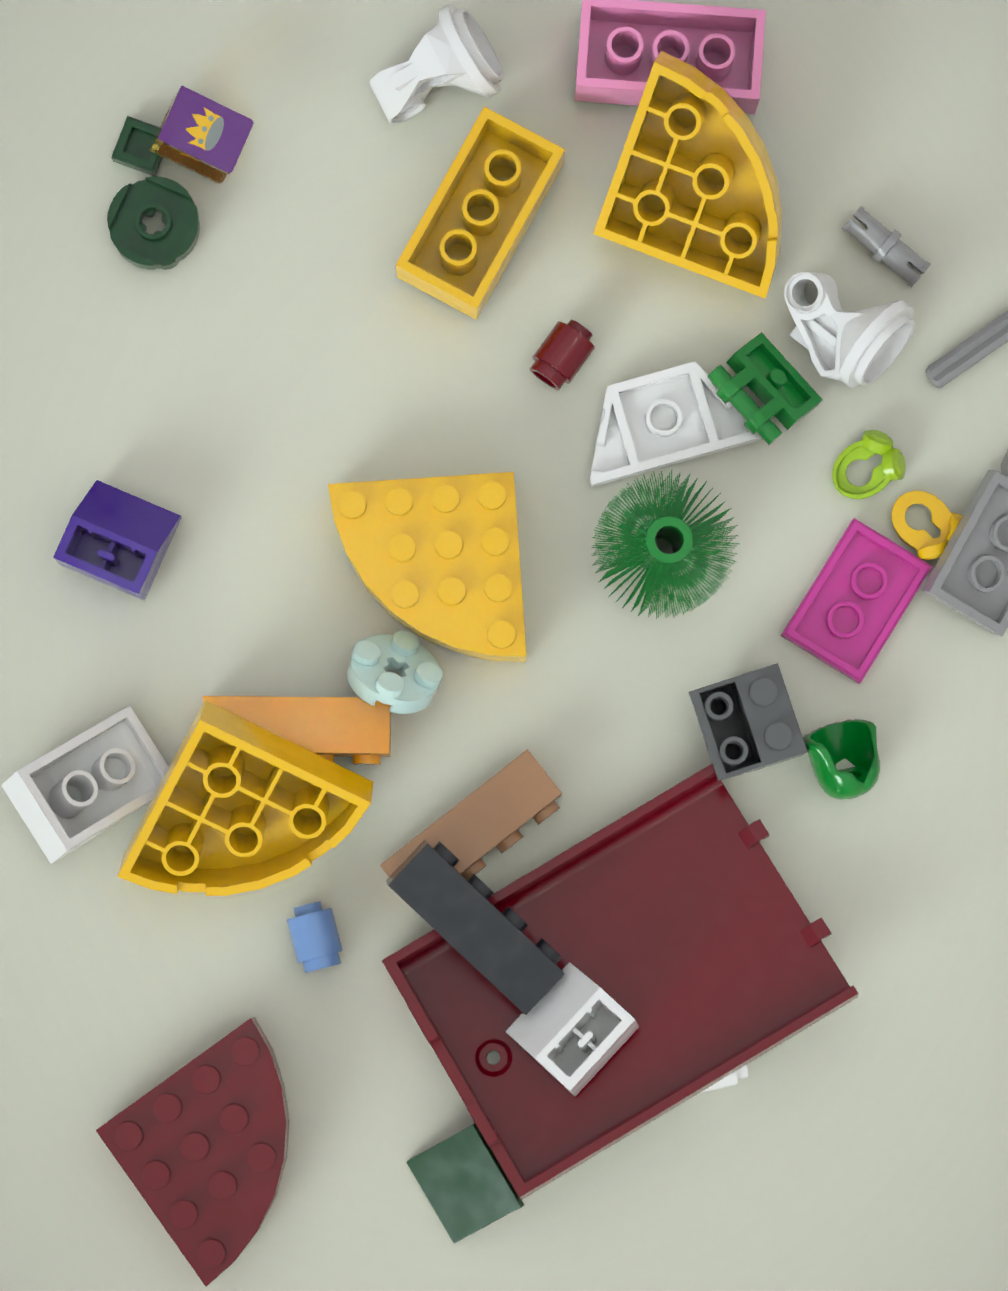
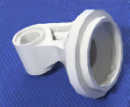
(447, 55)
(844, 344)

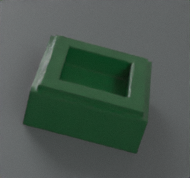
(134, 147)

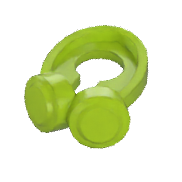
(872, 443)

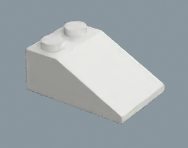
(87, 784)

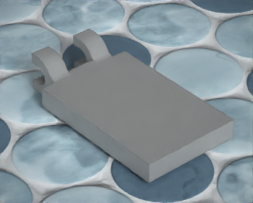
(975, 562)

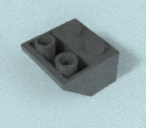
(748, 722)

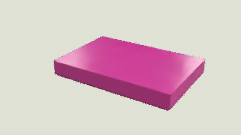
(856, 601)

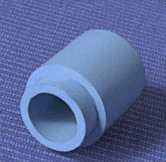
(315, 937)

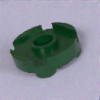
(143, 199)

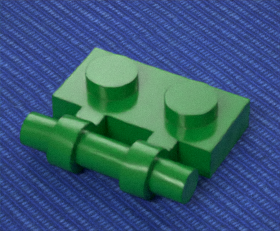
(772, 381)

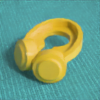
(920, 540)

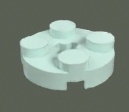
(400, 654)

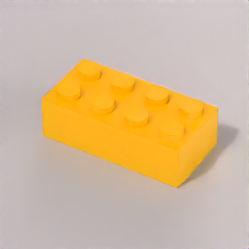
(480, 213)

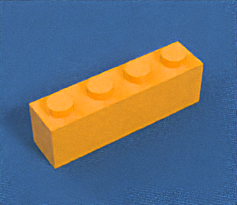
(320, 723)

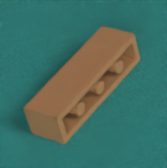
(489, 816)

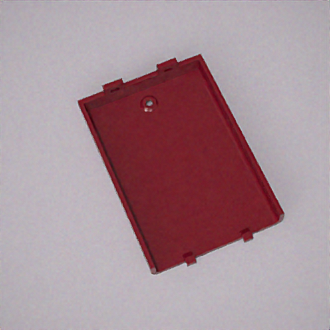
(678, 928)

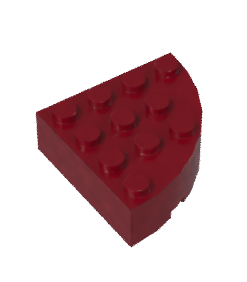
(209, 1148)

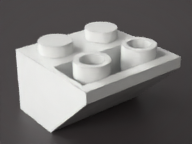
(573, 1029)

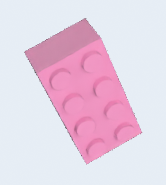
(626, 36)

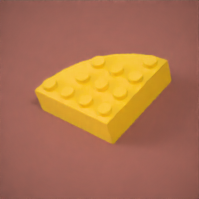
(696, 183)
(440, 557)
(241, 811)

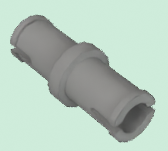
(886, 246)

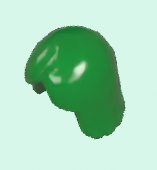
(839, 741)

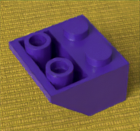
(117, 539)

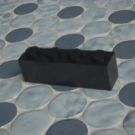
(475, 927)

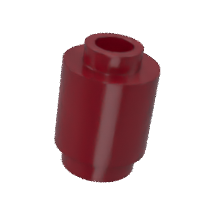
(562, 354)

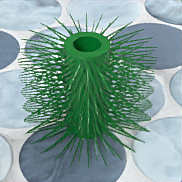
(670, 526)

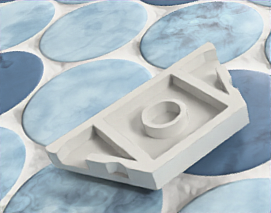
(662, 423)

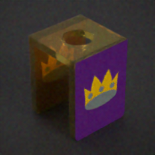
(201, 135)

